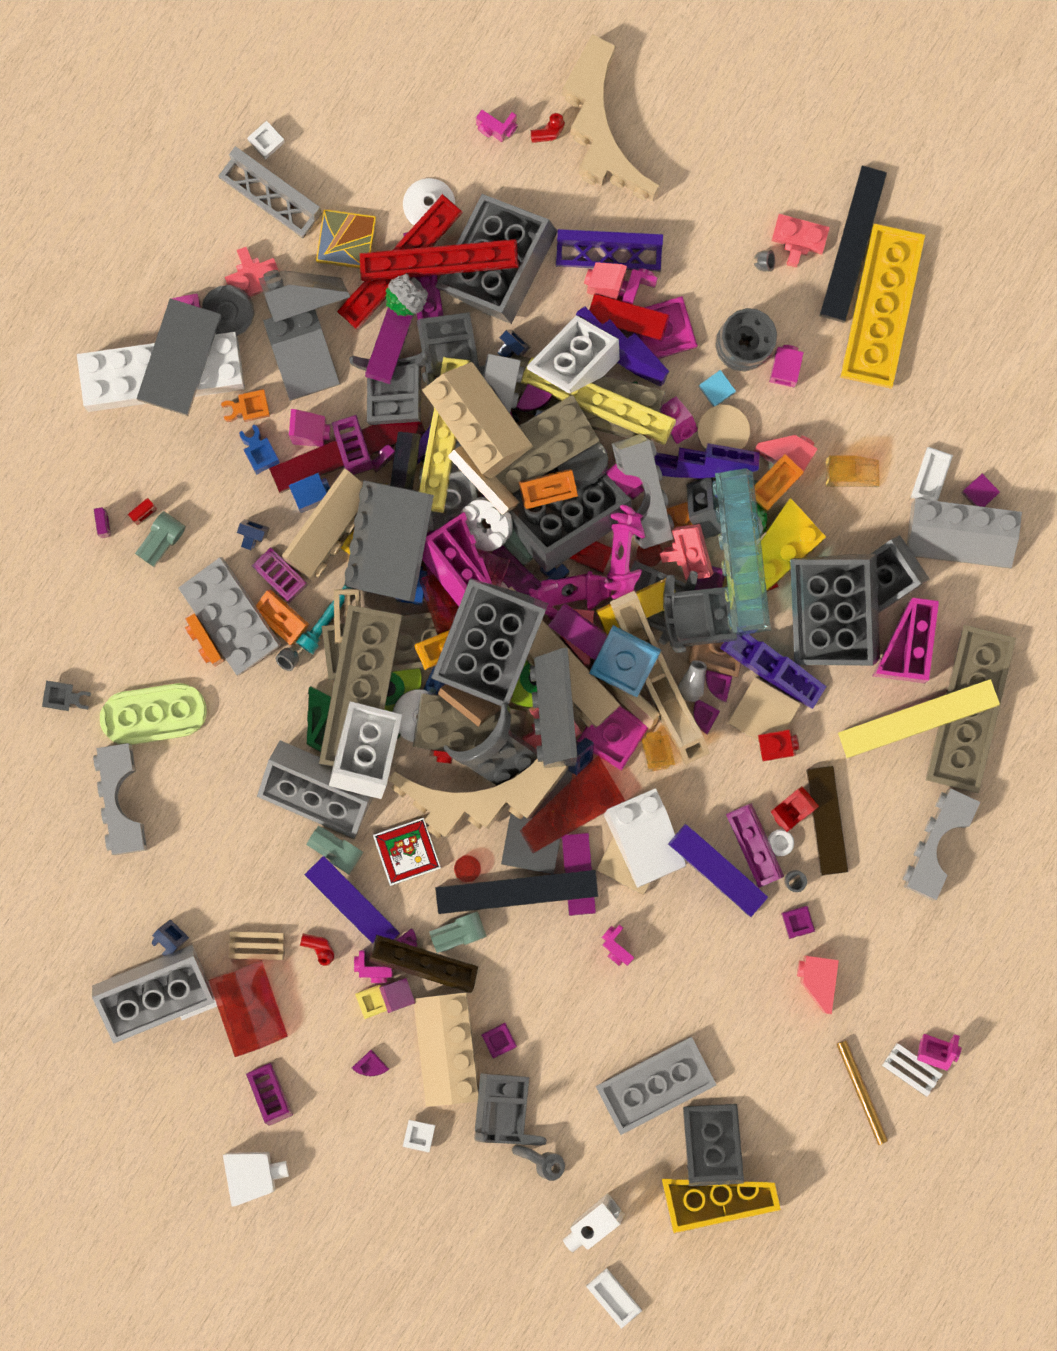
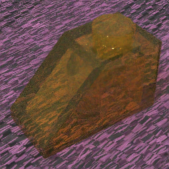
(851, 471)
(657, 752)

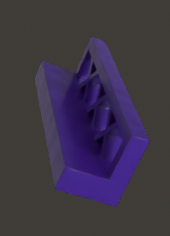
(609, 240)

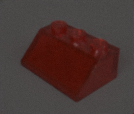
(248, 1008)

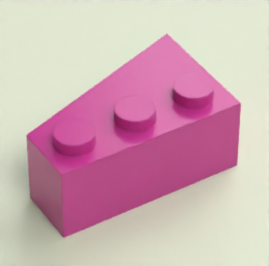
(454, 558)
(911, 644)

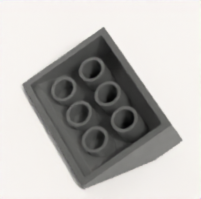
(501, 290)
(569, 525)
(388, 540)
(835, 610)
(489, 641)
(555, 709)

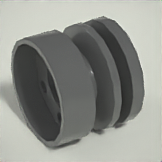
(746, 325)

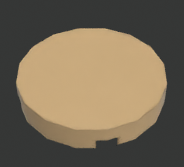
(724, 427)

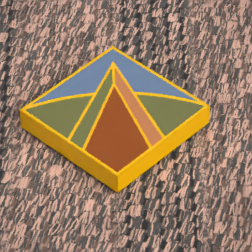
(344, 237)

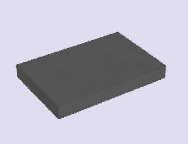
(713, 1145)

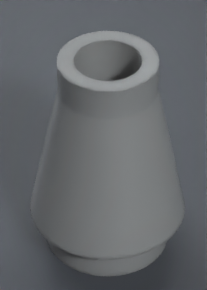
(692, 683)

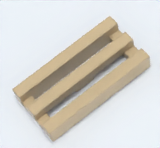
(347, 592)
(280, 946)

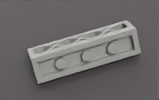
(274, 183)

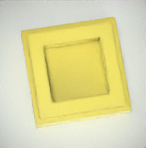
(371, 1002)

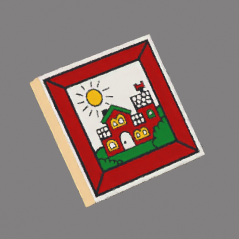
(406, 851)

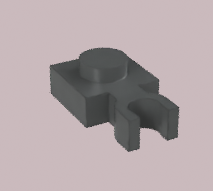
(60, 696)

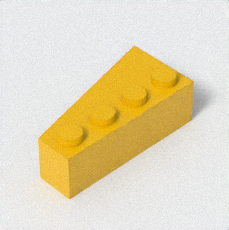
(788, 538)
(716, 1204)

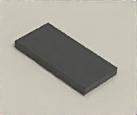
(178, 357)
(517, 851)

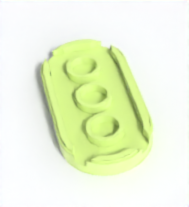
(153, 714)

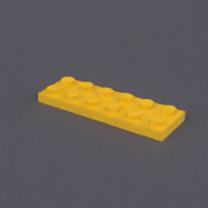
(882, 306)

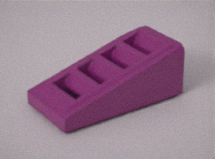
(357, 461)
(295, 590)
(275, 1117)

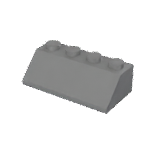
(963, 533)
(302, 786)
(152, 994)

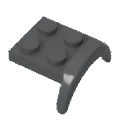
(446, 337)
(395, 401)
(650, 576)
(695, 616)
(500, 754)
(503, 1110)

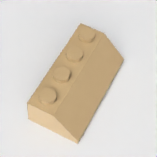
(477, 419)
(325, 527)
(446, 1049)

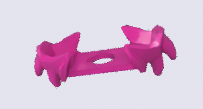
(623, 530)
(588, 587)

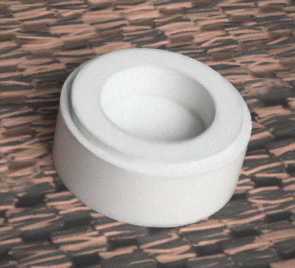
(781, 842)

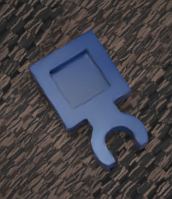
(259, 452)

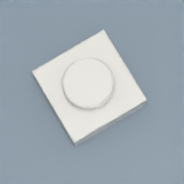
(266, 140)
(419, 1135)

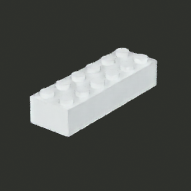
(115, 375)

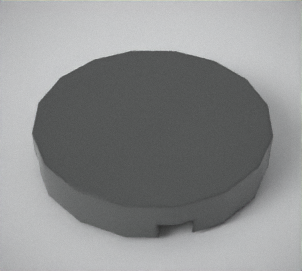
(233, 305)
(587, 465)

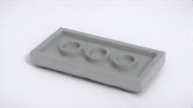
(229, 616)
(656, 1085)

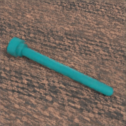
(311, 639)

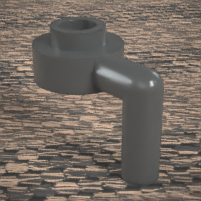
(543, 1162)

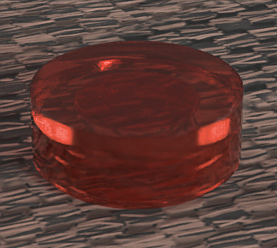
(649, 556)
(467, 868)

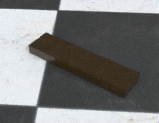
(827, 821)
(423, 963)

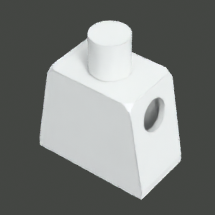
(252, 1175)
(602, 1217)

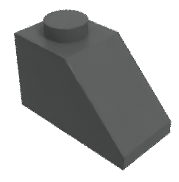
(703, 506)

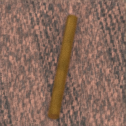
(862, 1093)

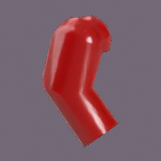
(551, 130)

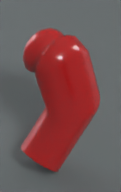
(321, 947)

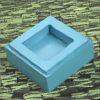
(717, 388)

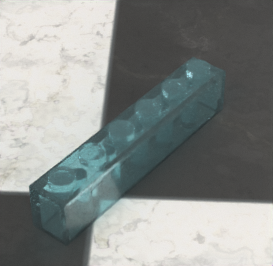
(742, 552)

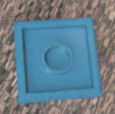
(625, 661)

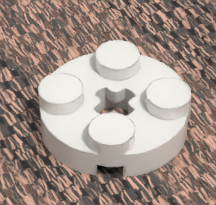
(500, 528)

